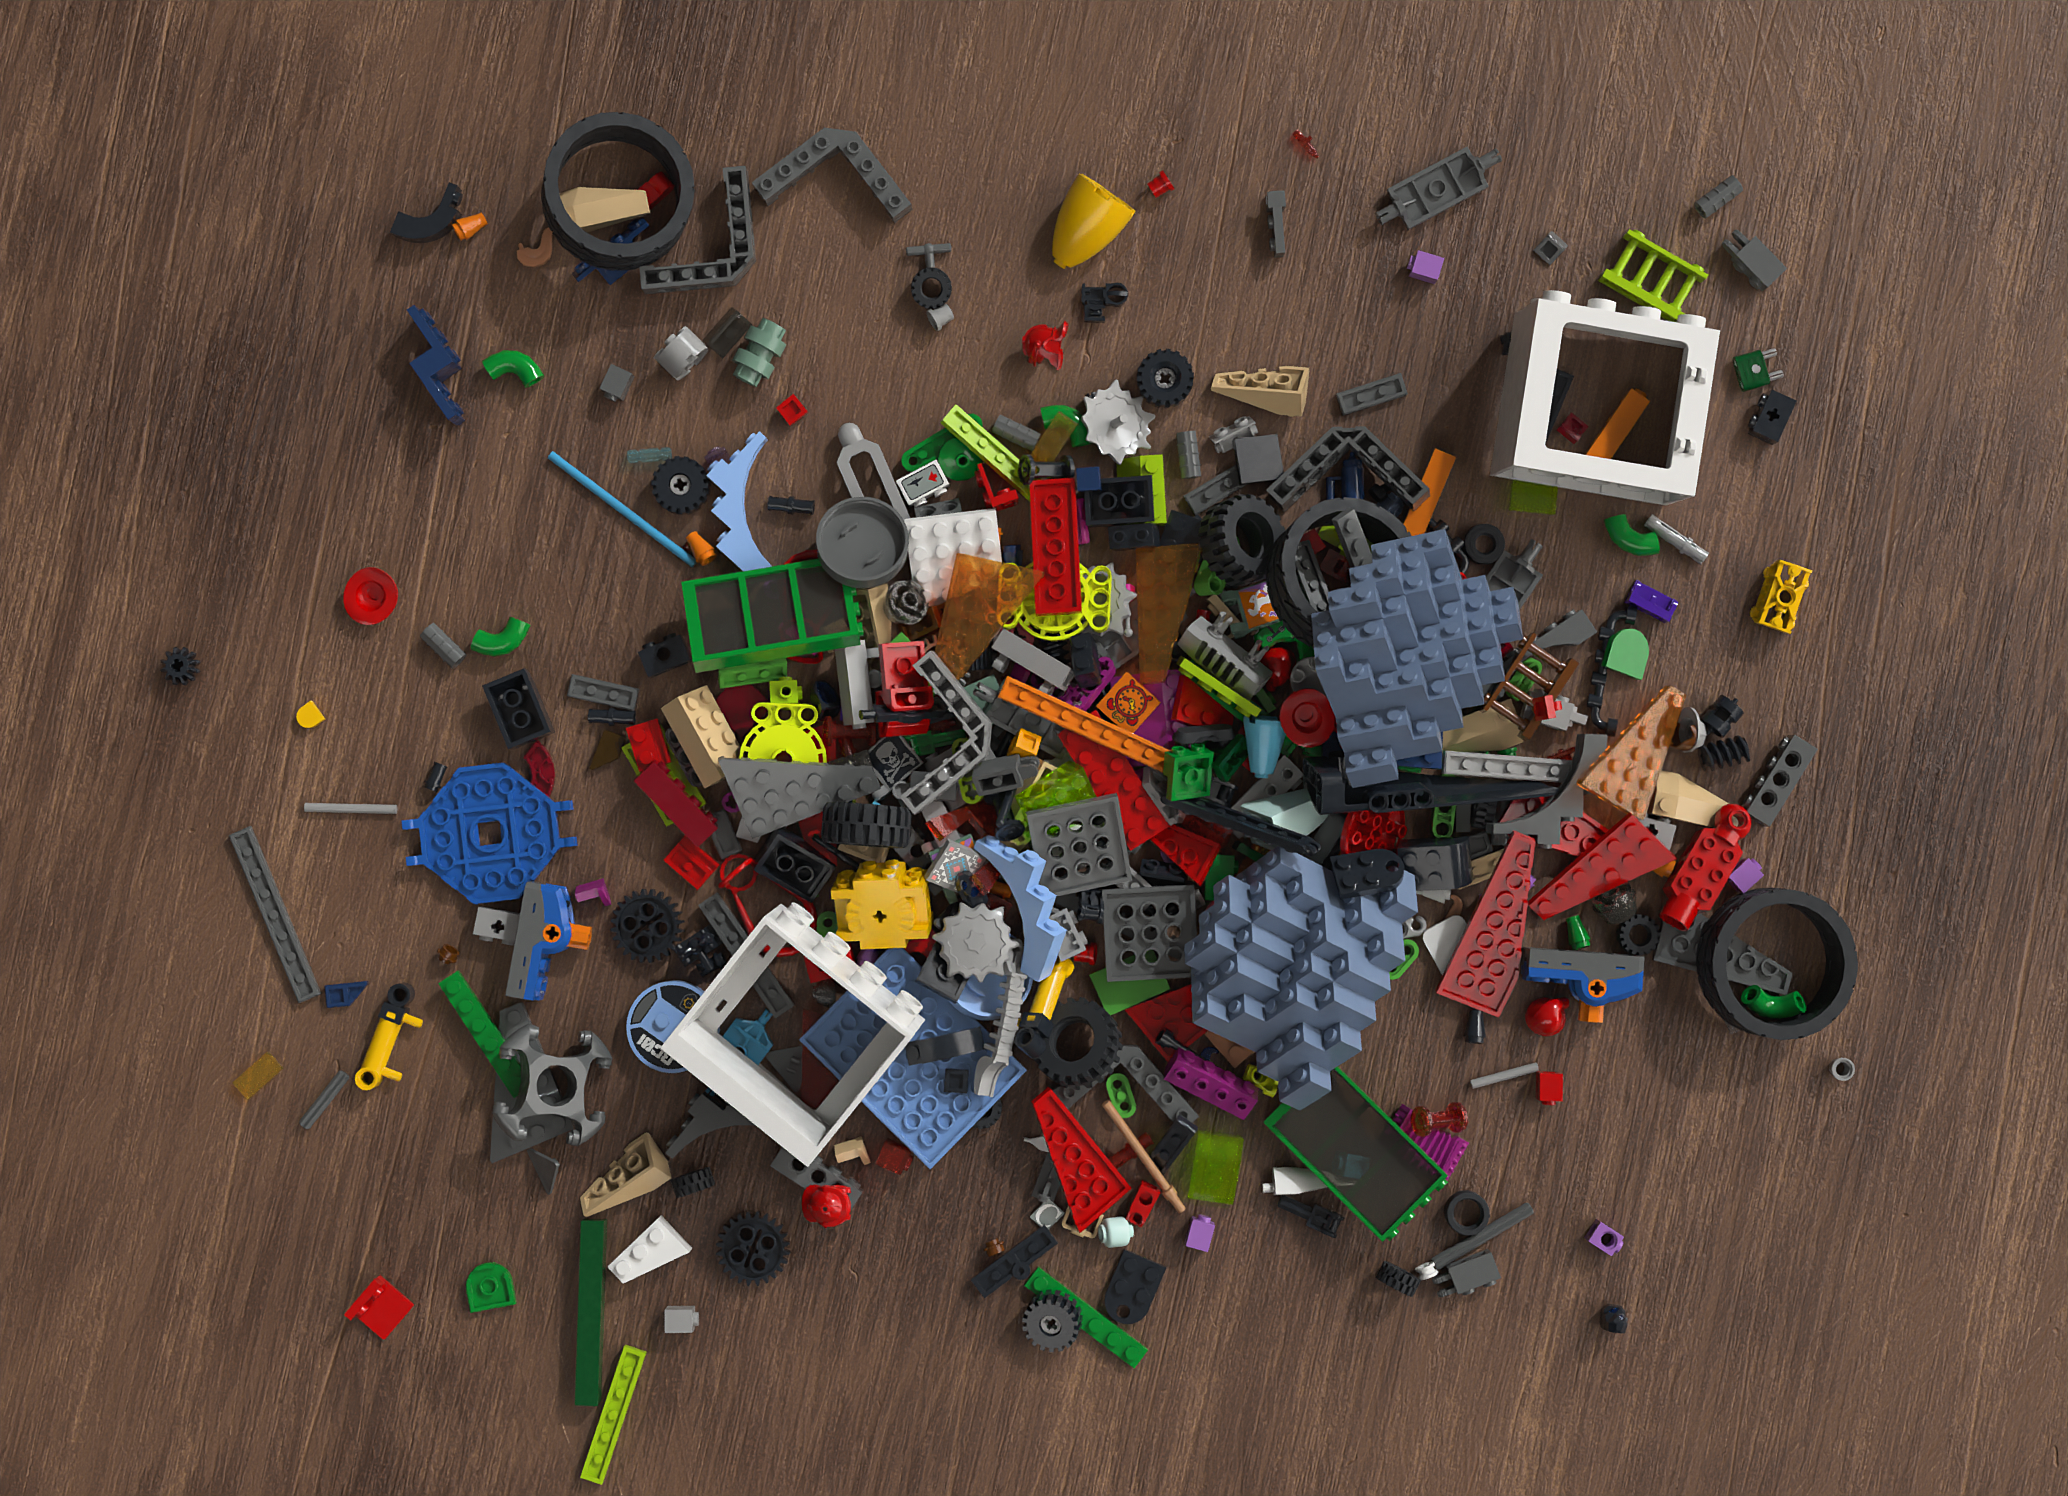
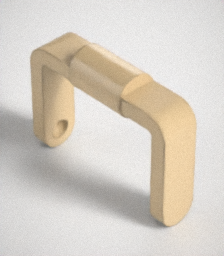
(1073, 1228)

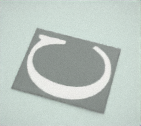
(1047, 1214)

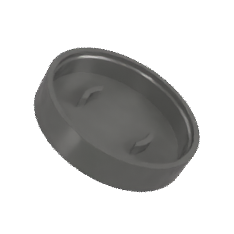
(862, 542)

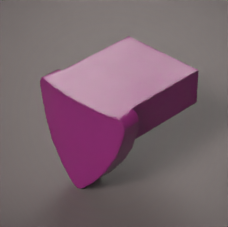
(592, 890)

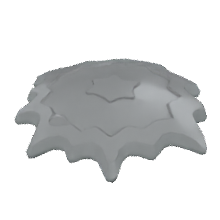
(1116, 422)
(1119, 602)
(975, 942)

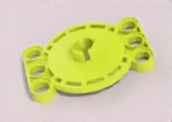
(1066, 622)
(783, 735)

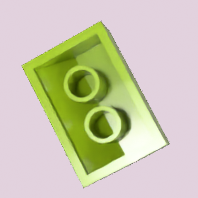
(1144, 466)

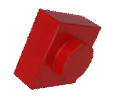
(792, 410)

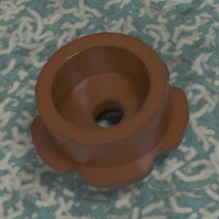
(448, 954)
(994, 1247)

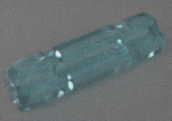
(649, 455)

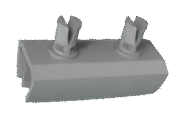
(1224, 657)

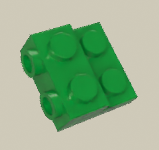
(1188, 772)

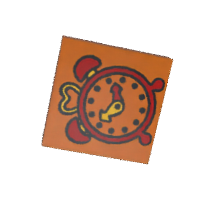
(1128, 703)

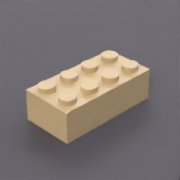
(702, 733)

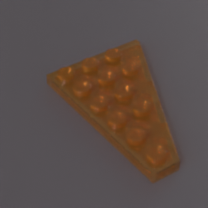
(977, 607)
(1630, 767)

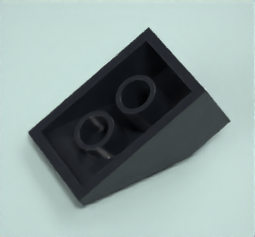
(1120, 502)
(793, 864)

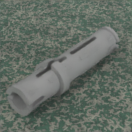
(1678, 540)

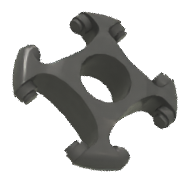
(572, 1103)

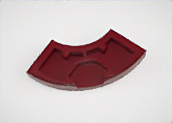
(541, 768)

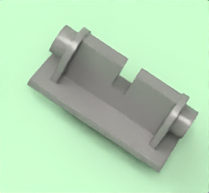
(1242, 428)

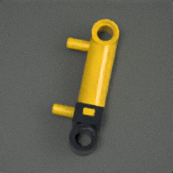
(392, 1017)
(1037, 1022)

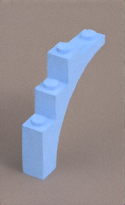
(732, 479)
(1035, 903)

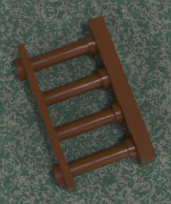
(1563, 668)

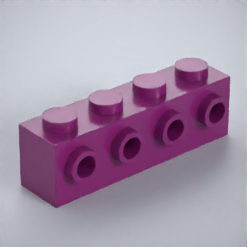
(1211, 1083)

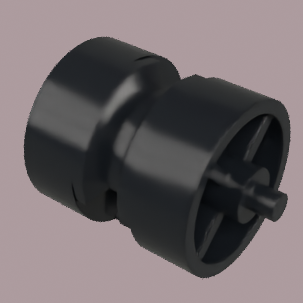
(1723, 714)

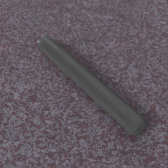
(1486, 1234)

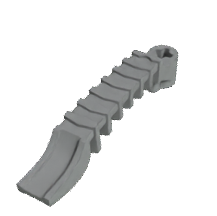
(990, 1067)

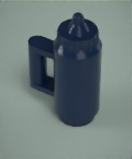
(1351, 480)

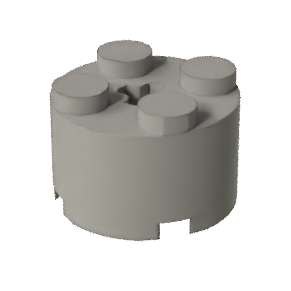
(681, 353)

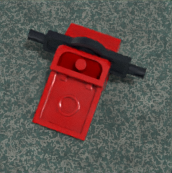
(906, 699)

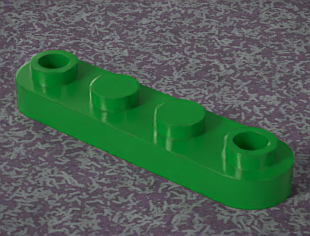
(929, 449)

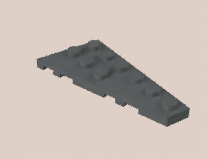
(1743, 961)

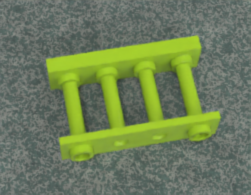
(1633, 288)

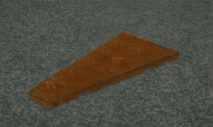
(1162, 599)

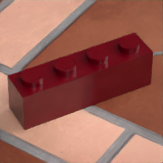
(676, 802)

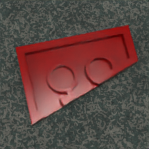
(1196, 707)

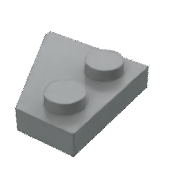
(1156, 786)

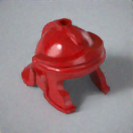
(1043, 343)
(829, 1196)

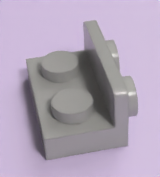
(1073, 941)

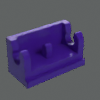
(1651, 602)

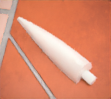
(1292, 1181)

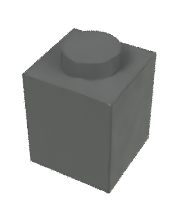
(616, 383)

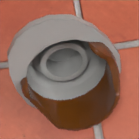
(1689, 731)

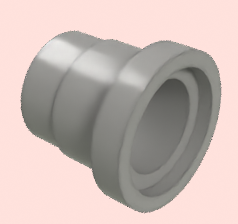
(940, 316)
(1848, 1072)

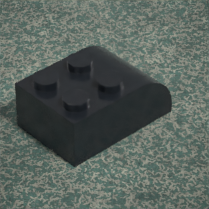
(518, 709)
(1437, 862)

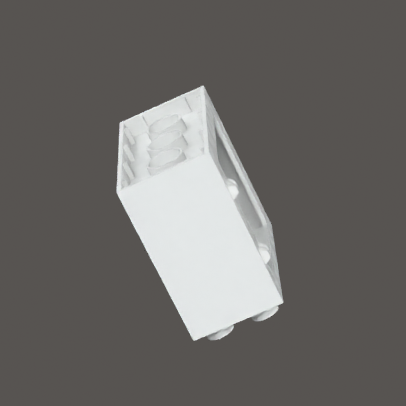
(1529, 391)
(750, 1088)

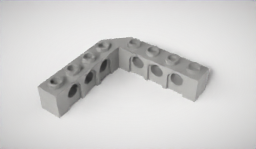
(975, 724)

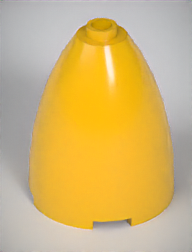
(1087, 222)

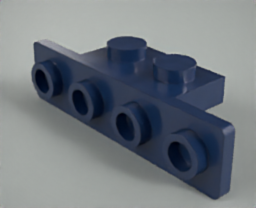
(634, 228)

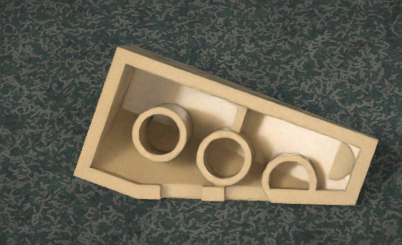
(603, 207)
(1275, 391)
(873, 618)
(1483, 732)
(1684, 801)
(636, 1173)

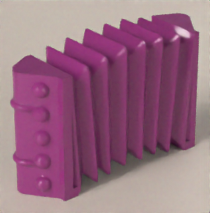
(1439, 1146)

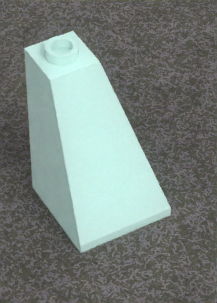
(1286, 810)

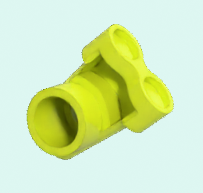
(1263, 1082)

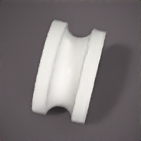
(1426, 1270)

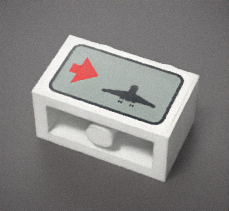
(923, 484)

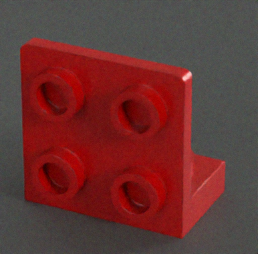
(1004, 498)
(380, 1307)

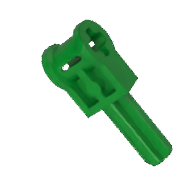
(925, 743)

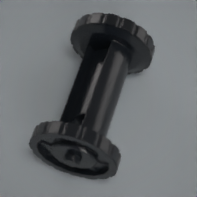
(1062, 469)
(1012, 828)

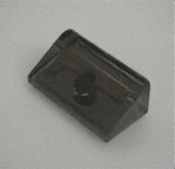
(727, 332)

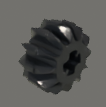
(186, 671)

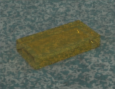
(258, 1075)

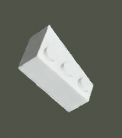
(653, 1248)

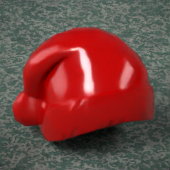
(1281, 662)
(1547, 1015)

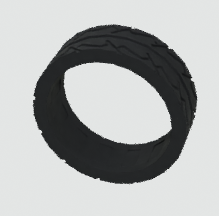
(631, 130)
(1281, 575)
(1839, 970)

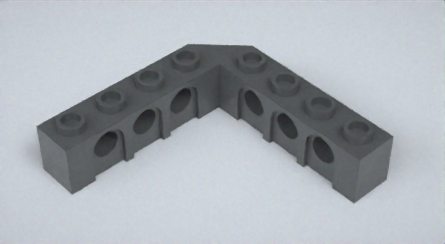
(825, 146)
(724, 271)
(1330, 450)
(1147, 1076)

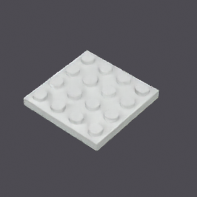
(937, 541)

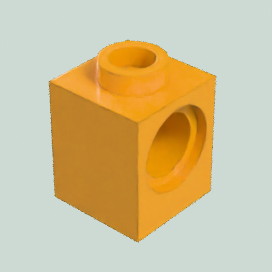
(1024, 743)

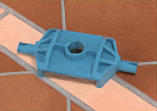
(751, 1037)

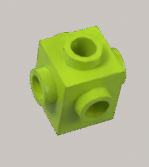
(785, 684)

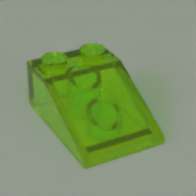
(1215, 1167)

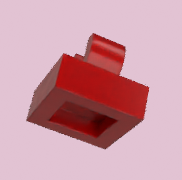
(1545, 707)

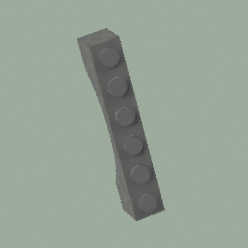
(1569, 632)

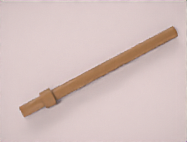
(1168, 1191)

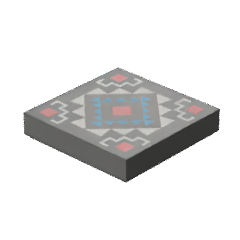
(952, 860)

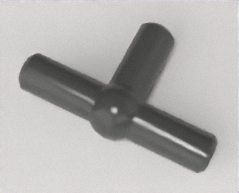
(929, 251)

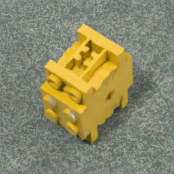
(882, 905)

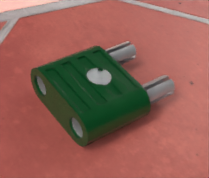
(1752, 370)

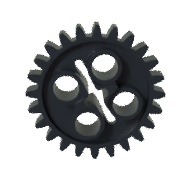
(658, 942)
(771, 1255)

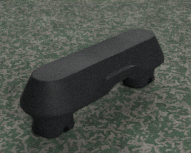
(1218, 733)

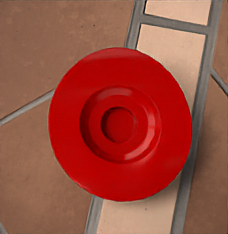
(370, 596)
(1307, 717)

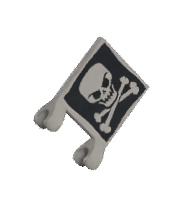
(892, 762)

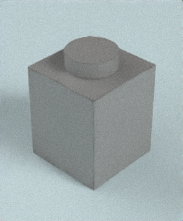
(681, 1319)

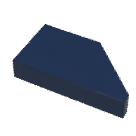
(343, 994)

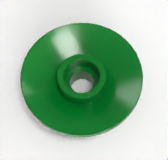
(949, 457)

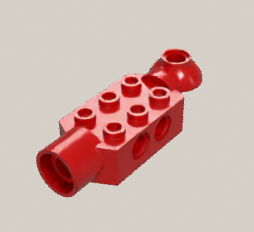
(1704, 867)

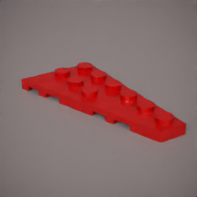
(1170, 1011)
(1083, 1170)

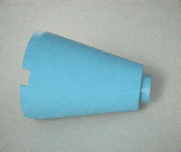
(1264, 743)

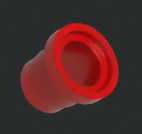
(1160, 184)
(1088, 955)

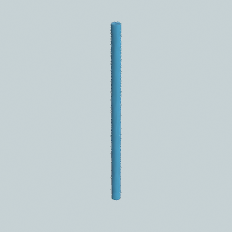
(621, 508)

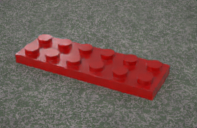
(1056, 546)
(1112, 773)

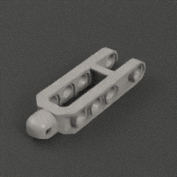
(853, 444)

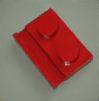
(648, 743)
(691, 862)

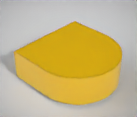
(309, 715)

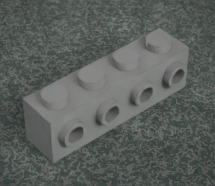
(1284, 777)

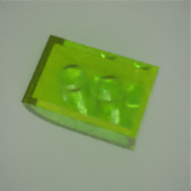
(1061, 786)

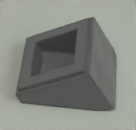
(1550, 248)

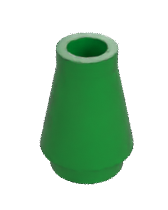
(1577, 934)

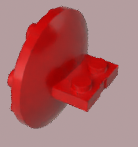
(1372, 831)

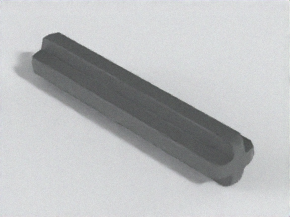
(324, 1099)

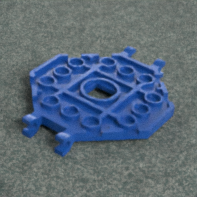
(452, 835)

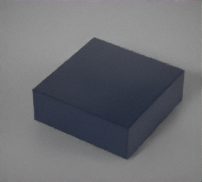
(1088, 479)

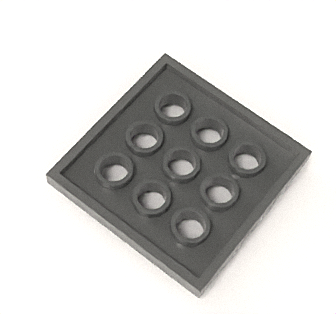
(1063, 816)
(1114, 923)

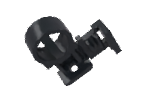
(1095, 300)

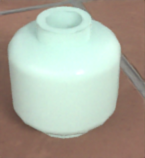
(1115, 1232)

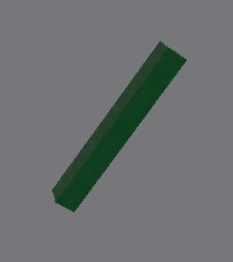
(591, 1312)

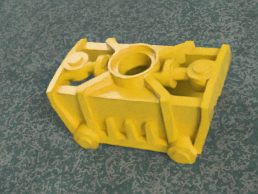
(1770, 596)

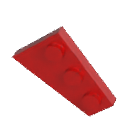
(1188, 851)

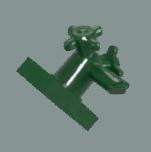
(1229, 758)

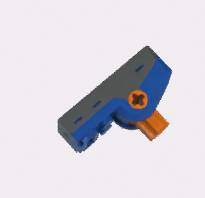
(542, 910)
(1612, 974)

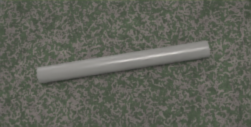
(350, 808)

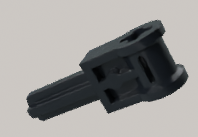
(1090, 905)
(1316, 1216)

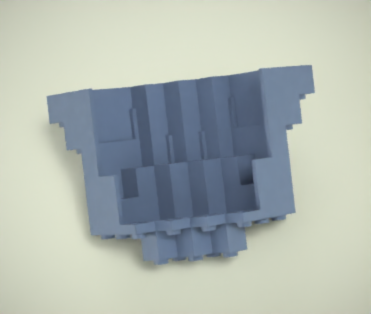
(1408, 652)
(1295, 967)

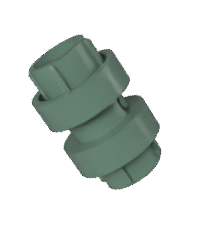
(755, 360)

